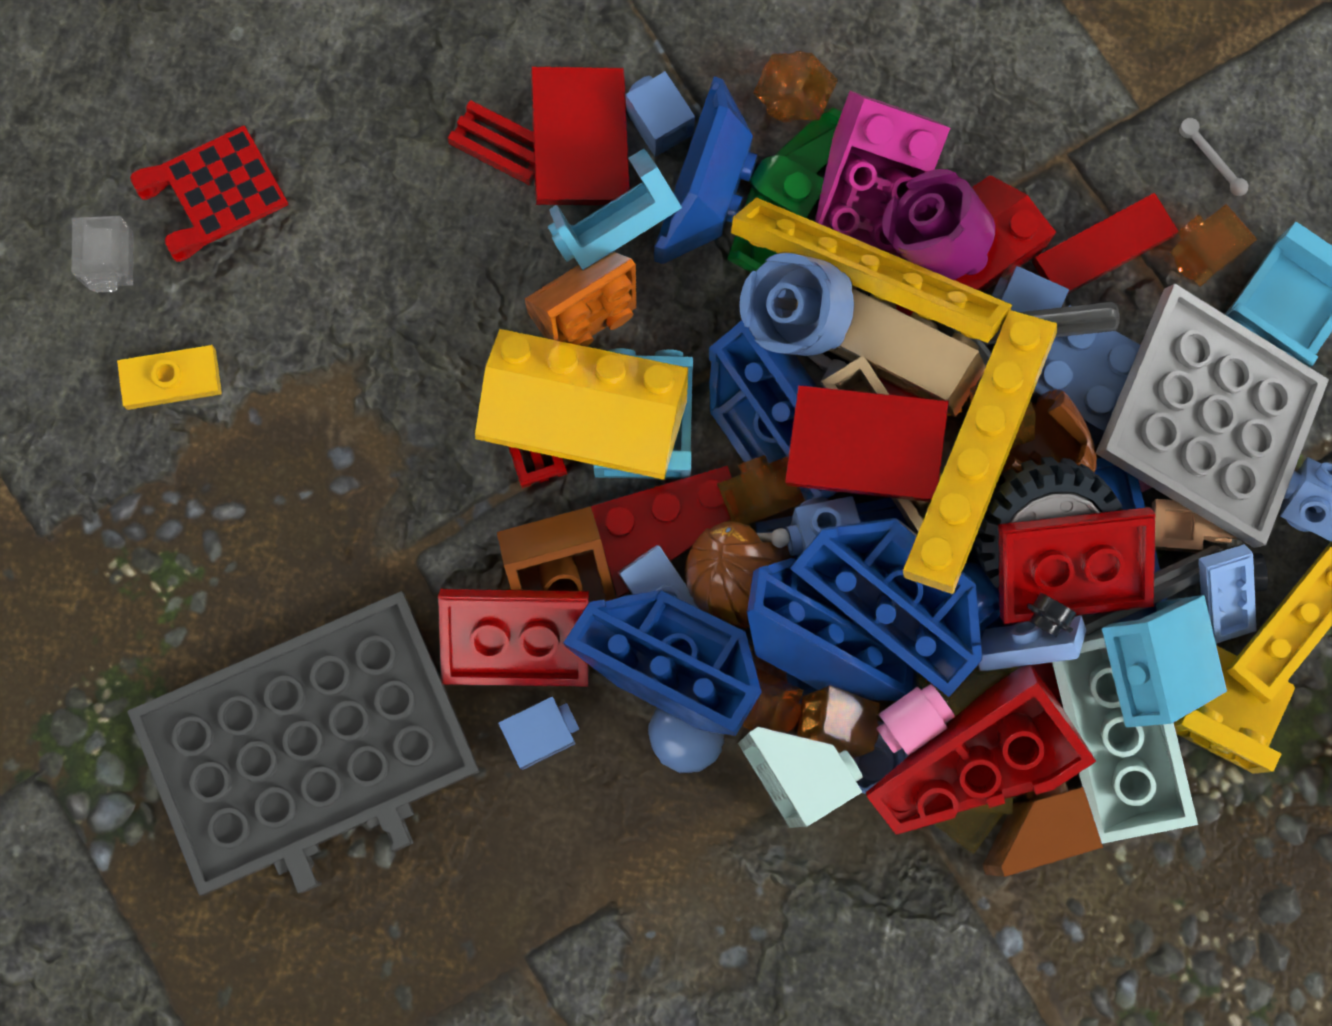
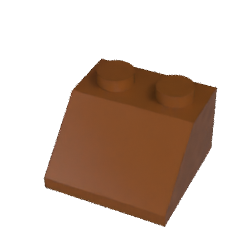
(557, 556)
(1043, 831)

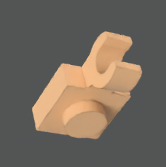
(1183, 529)

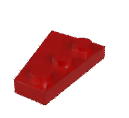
(661, 516)

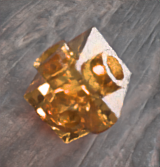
(795, 86)

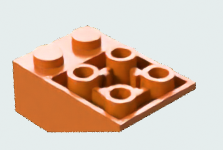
(586, 300)

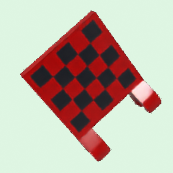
(218, 186)

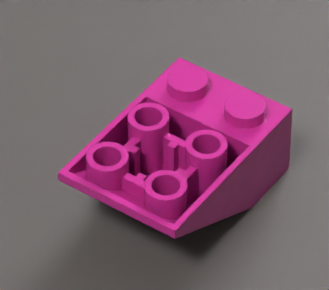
(871, 161)

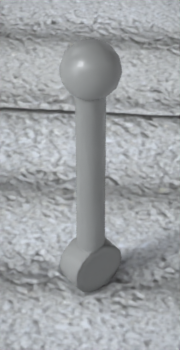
(1189, 129)
(778, 537)

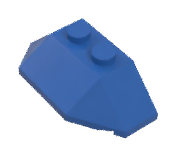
(709, 177)
(756, 397)
(863, 576)
(817, 640)
(671, 658)

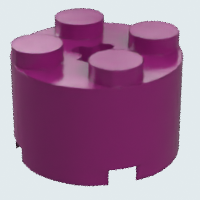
(940, 225)

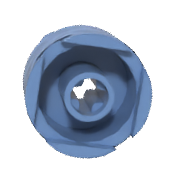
(822, 310)

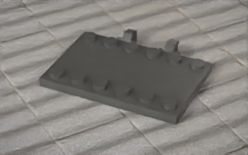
(304, 746)

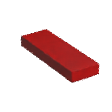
(1107, 244)

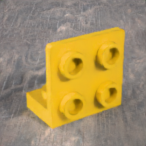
(1237, 723)

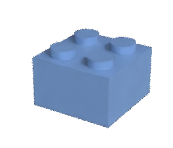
(1090, 373)

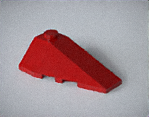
(1019, 233)
(993, 750)

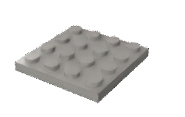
(1213, 416)

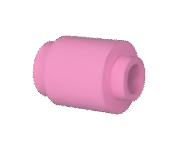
(914, 719)

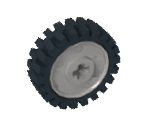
(1038, 494)

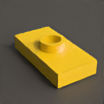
(169, 377)

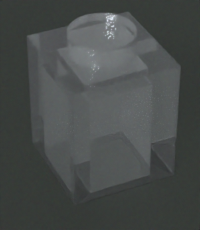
(102, 252)

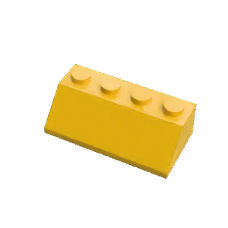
(581, 403)

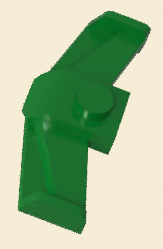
(789, 181)

